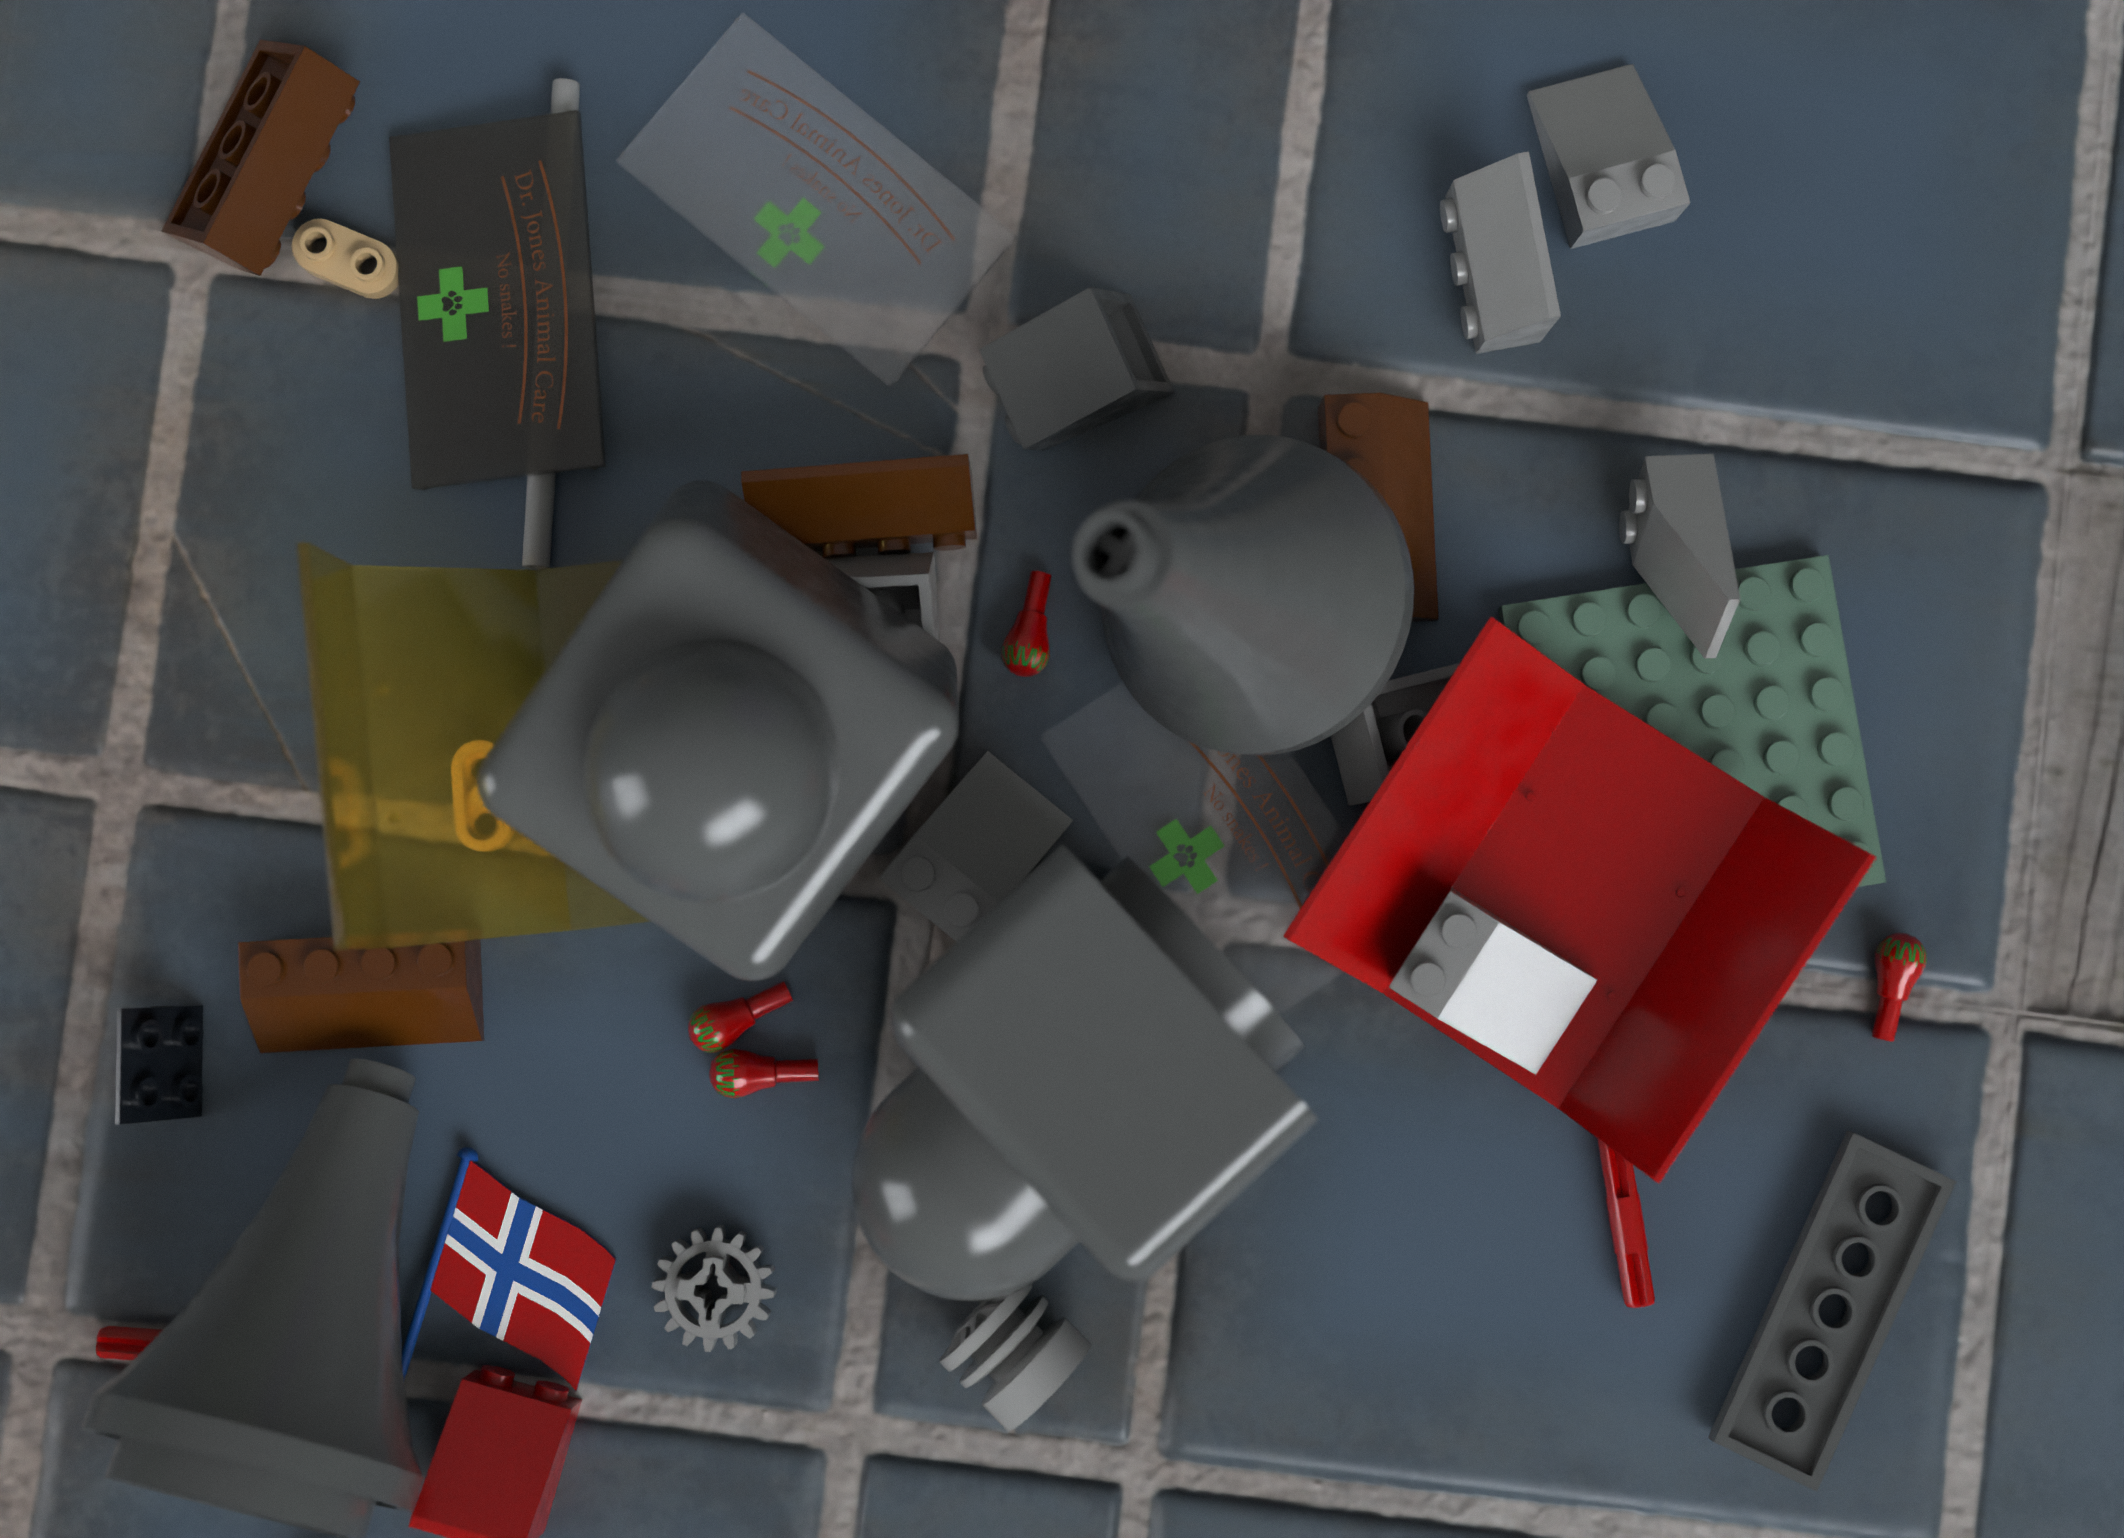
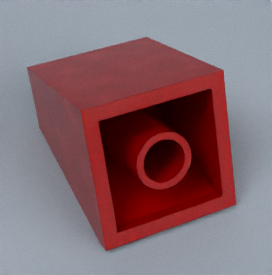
(497, 1458)

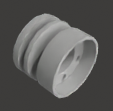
(1015, 1354)

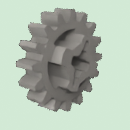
(689, 1287)

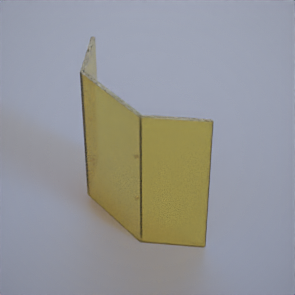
(406, 702)

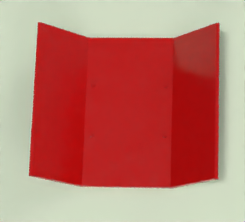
(1612, 854)

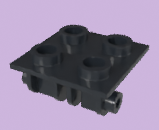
(158, 1063)

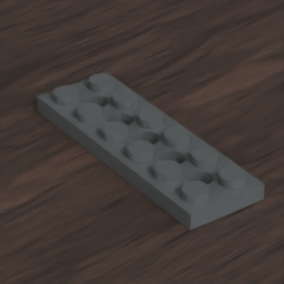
(1856, 1340)

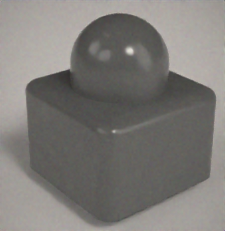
(725, 733)
(1071, 1086)

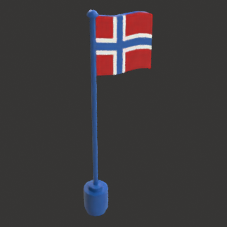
(515, 1272)

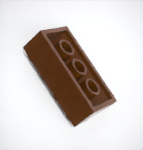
(262, 156)
(1390, 446)
(870, 504)
(327, 998)

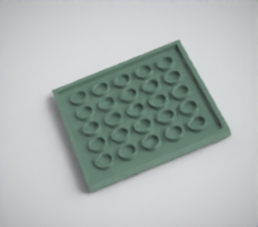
(1764, 710)

